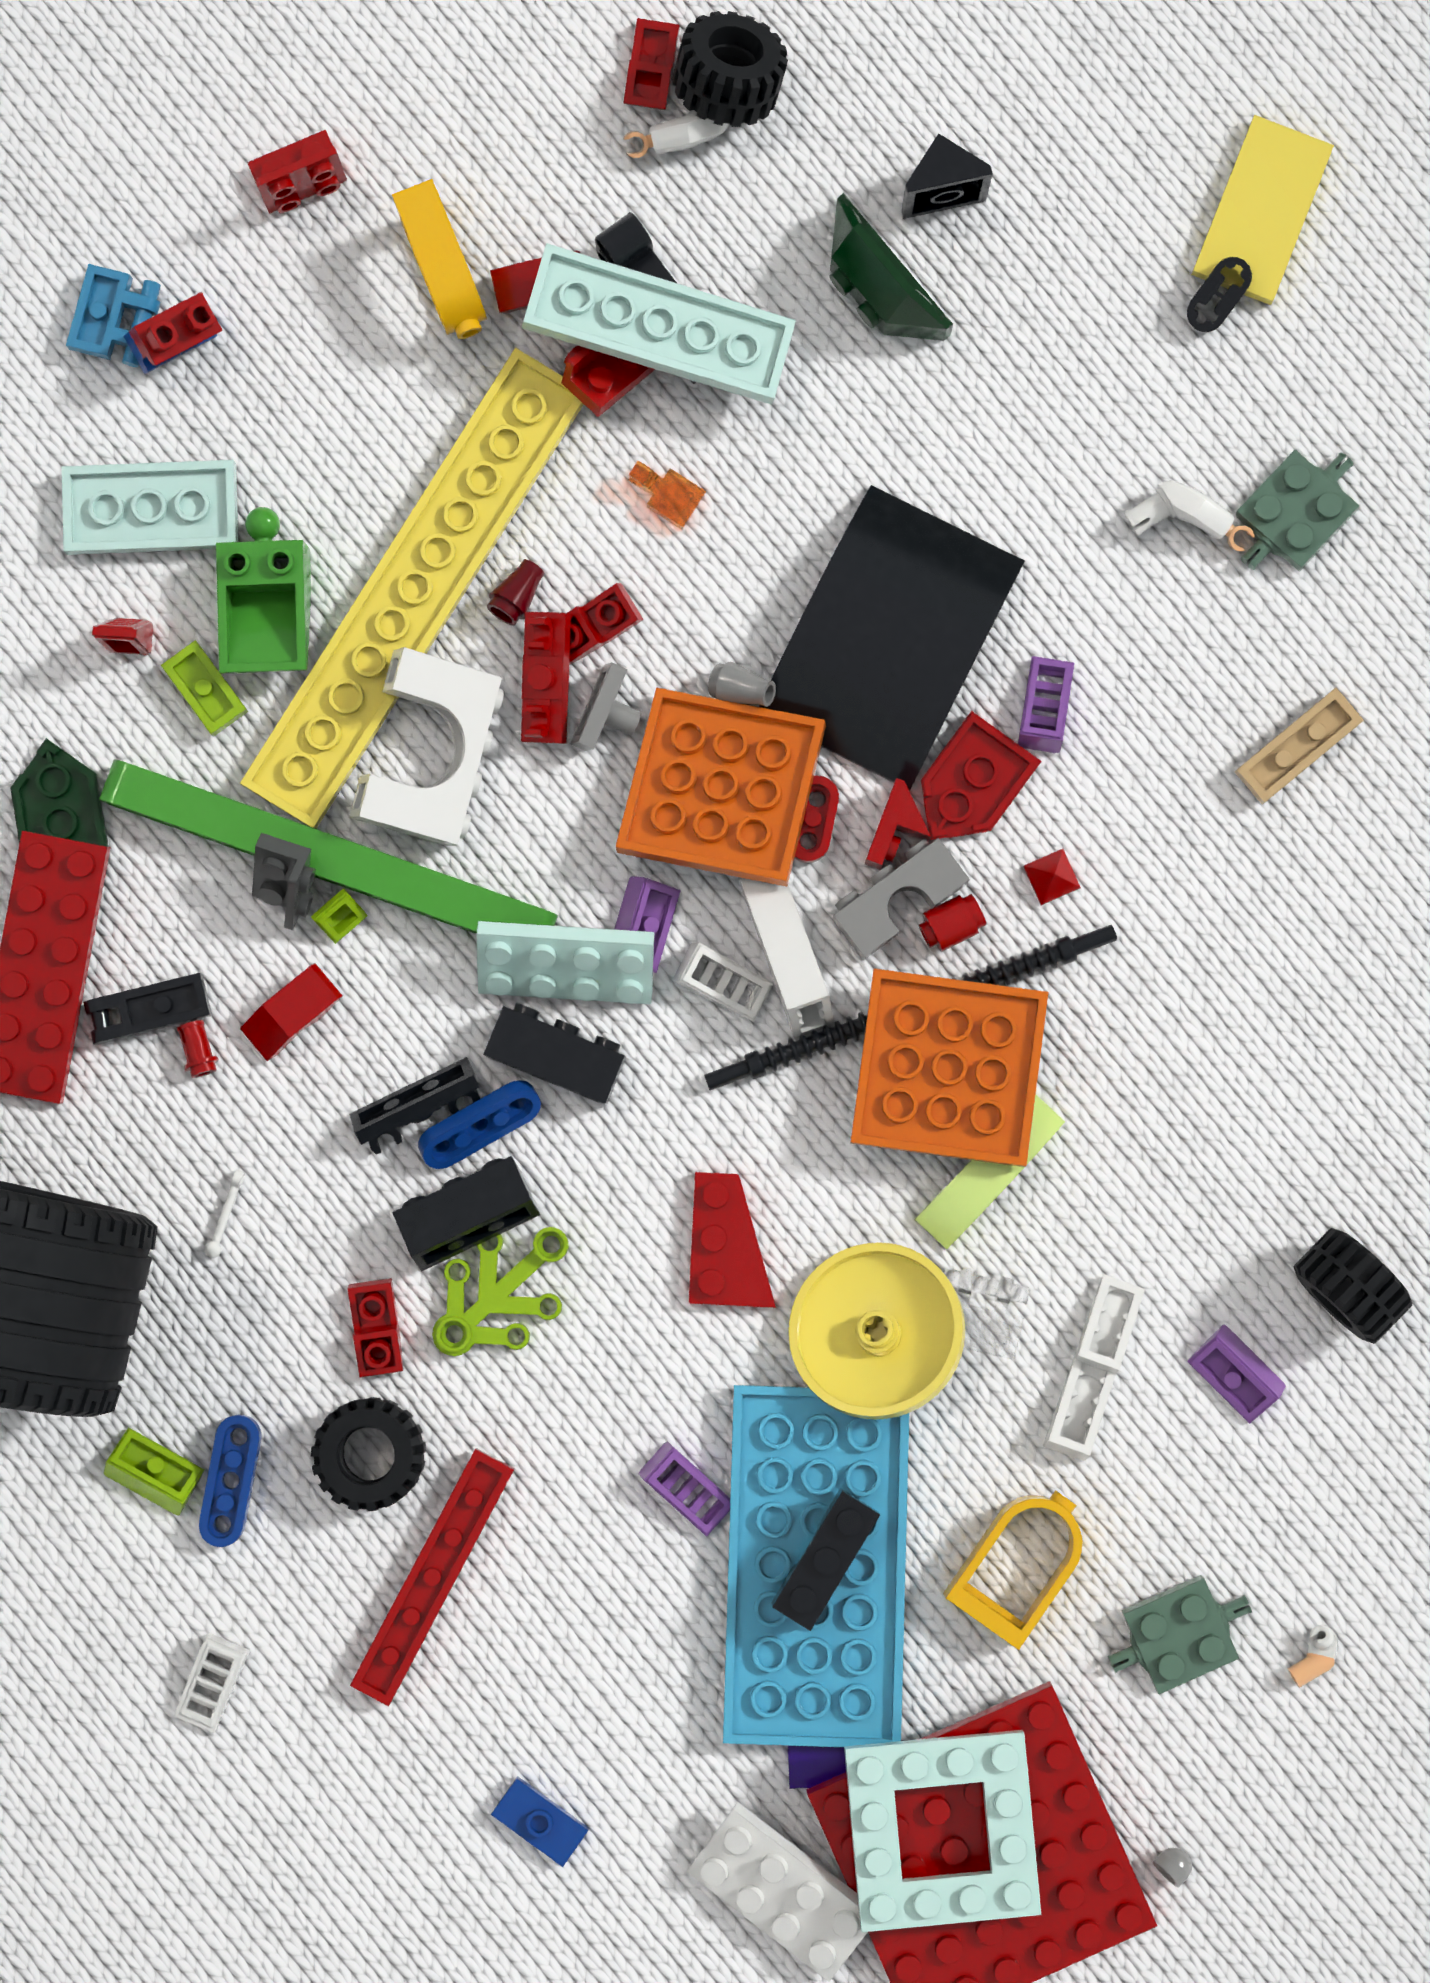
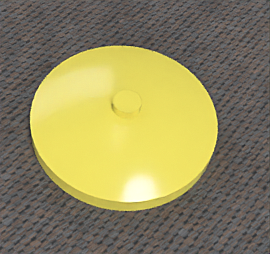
(876, 1331)

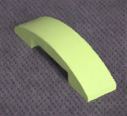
(981, 1184)

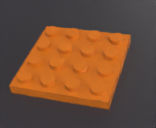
(721, 786)
(949, 1068)

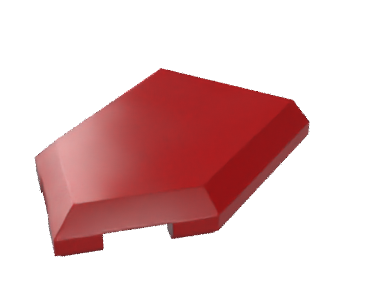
(974, 780)

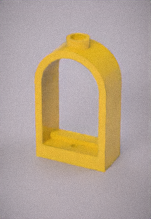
(440, 259)
(988, 1611)

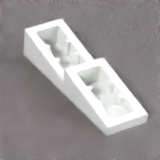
(1094, 1368)

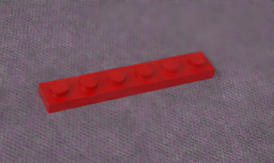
(432, 1577)

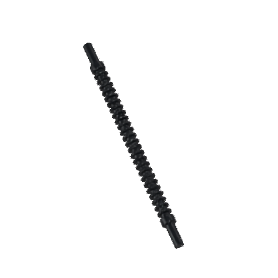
(757, 1064)

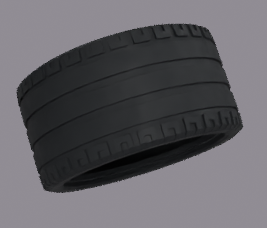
(67, 1300)

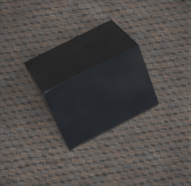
(945, 180)

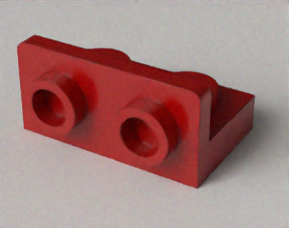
(600, 378)

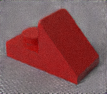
(898, 815)

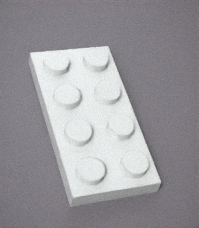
(781, 1891)

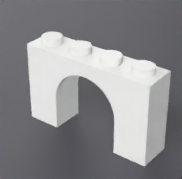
(466, 703)

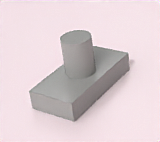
(604, 709)

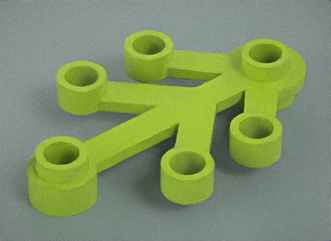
(494, 1297)

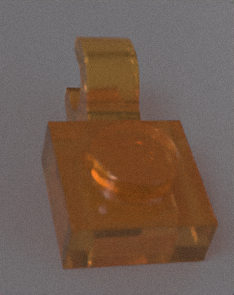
(671, 497)

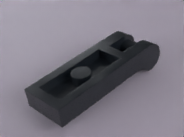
(149, 1008)

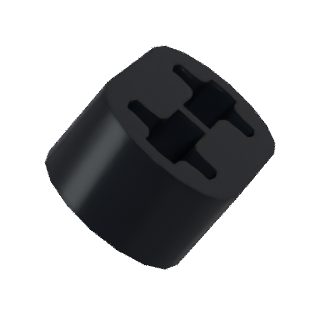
(1227, 300)

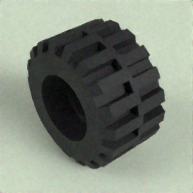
(729, 68)
(1353, 1285)
(332, 1467)

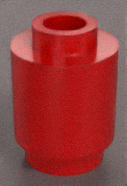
(952, 922)

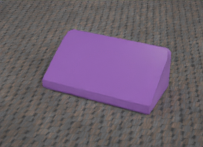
(648, 908)
(1237, 1374)

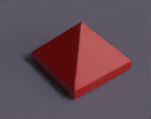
(1051, 877)

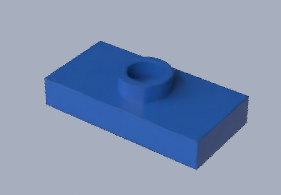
(540, 1821)

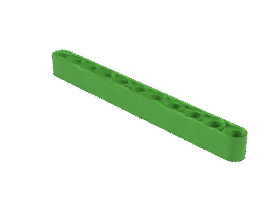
(332, 857)

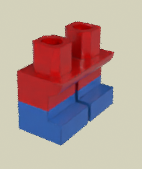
(172, 333)

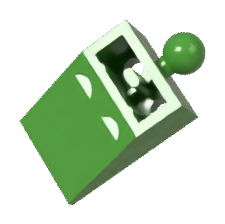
(263, 607)

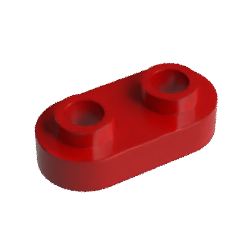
(819, 821)

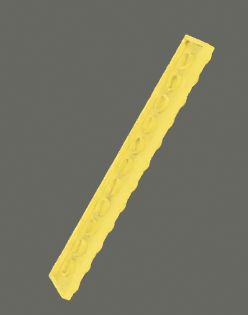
(414, 588)

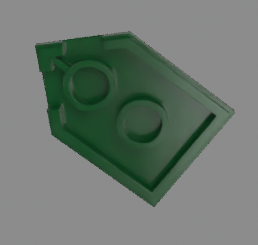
(59, 798)

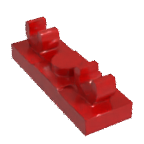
(545, 677)

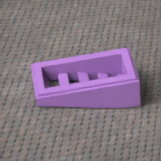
(1040, 731)
(658, 1465)

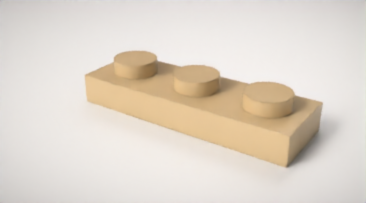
(1299, 746)

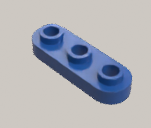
(479, 1124)
(220, 1498)

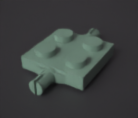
(1297, 510)
(1180, 1634)

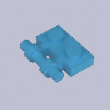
(101, 309)

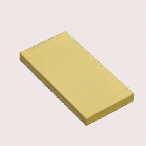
(1264, 206)

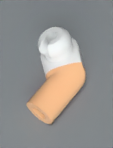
(1319, 1658)

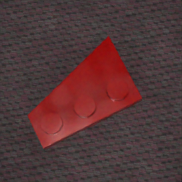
(724, 1246)

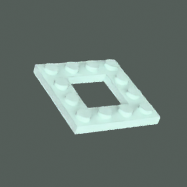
(999, 1893)

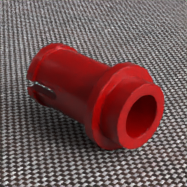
(197, 1049)

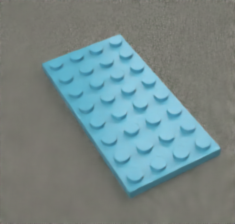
(847, 1672)

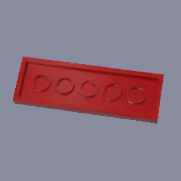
(46, 961)

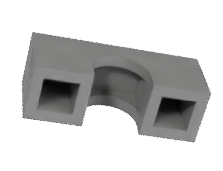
(929, 872)

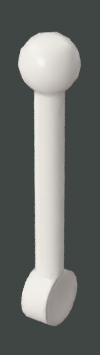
(213, 1247)

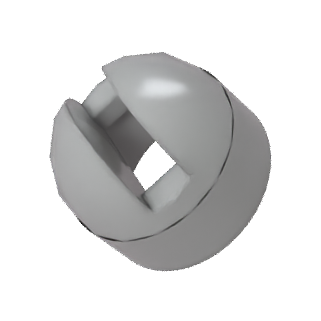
(1174, 1865)

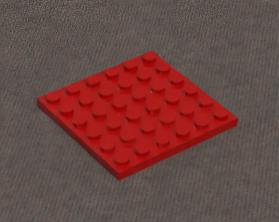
(1082, 1868)

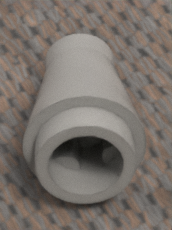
(740, 685)

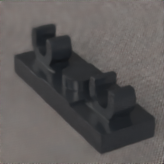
(414, 1103)

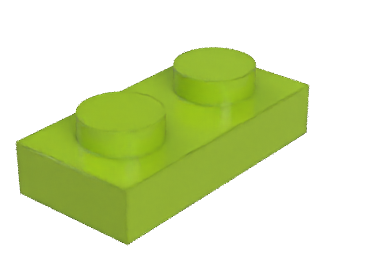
(204, 688)

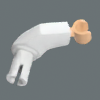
(677, 134)
(1188, 505)

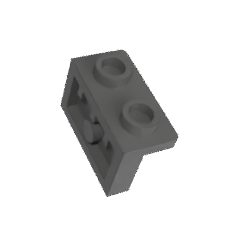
(283, 876)

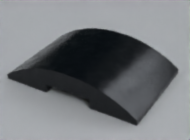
(892, 634)

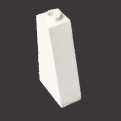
(789, 956)

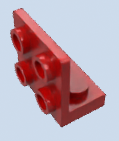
(298, 172)

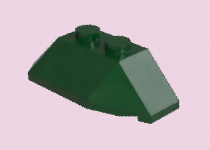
(880, 282)

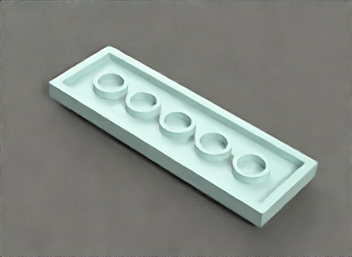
(658, 324)

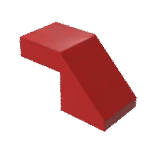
(291, 1011)

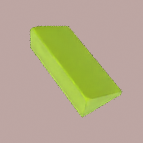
(153, 1471)

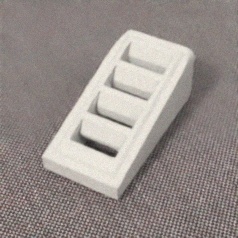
(688, 965)
(223, 1649)

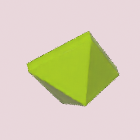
(339, 915)

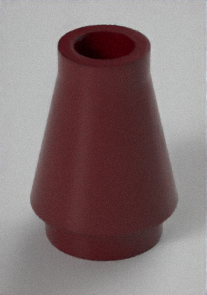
(515, 593)

